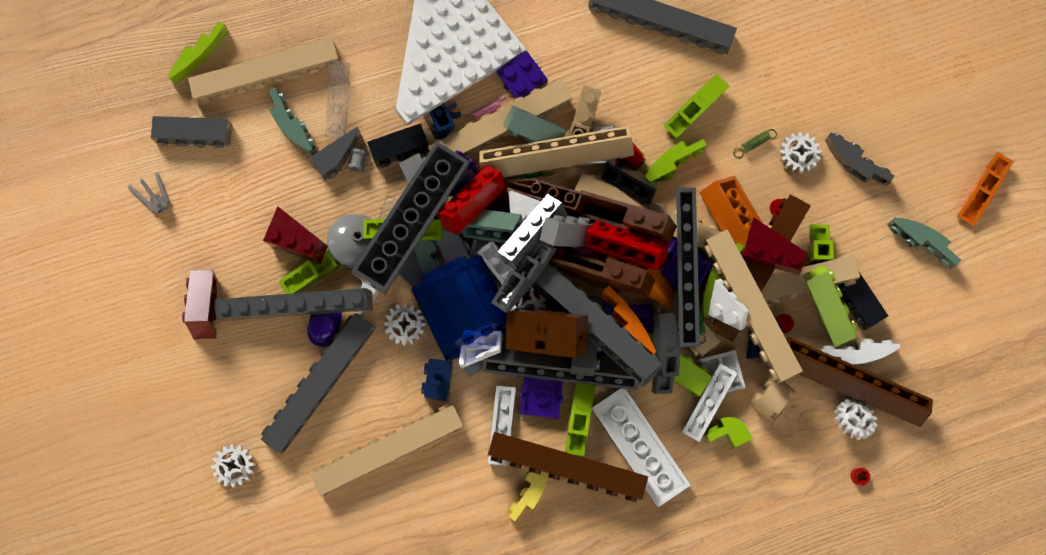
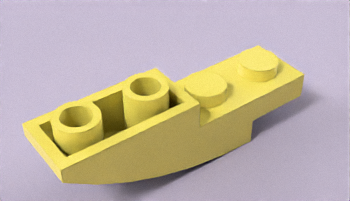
(529, 495)

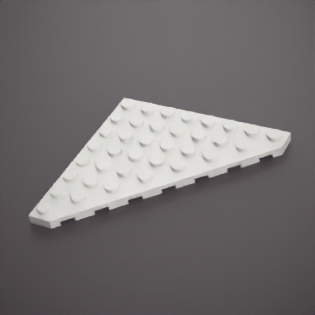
(449, 51)

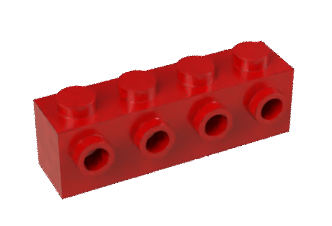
(471, 200)
(627, 244)

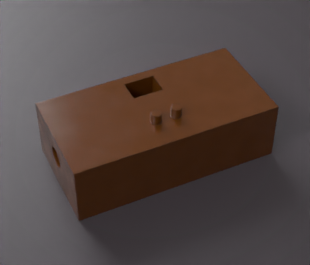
(547, 332)

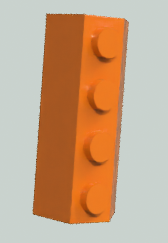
(730, 207)

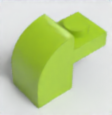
(820, 246)
(733, 428)

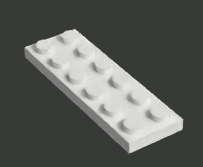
(640, 446)

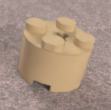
(772, 398)

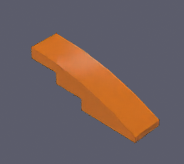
(985, 188)
(626, 317)

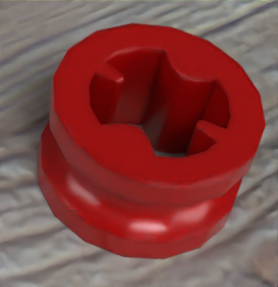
(859, 470)

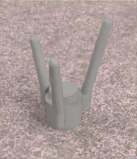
(158, 203)

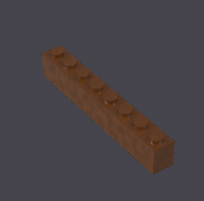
(786, 224)
(861, 384)
(567, 466)

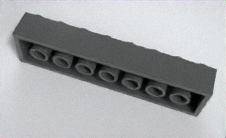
(410, 218)

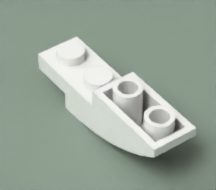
(865, 352)

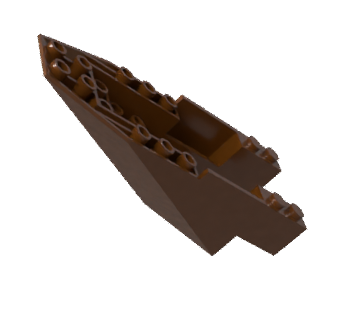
(595, 207)

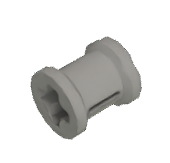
(357, 160)

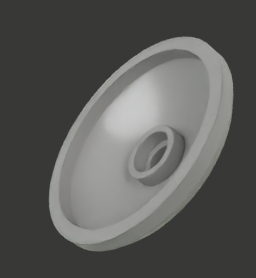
(341, 239)

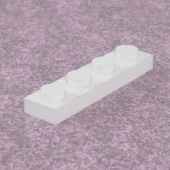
(709, 402)
(503, 414)

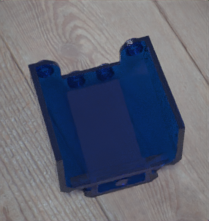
(459, 304)

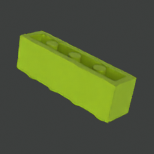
(829, 306)
(690, 377)

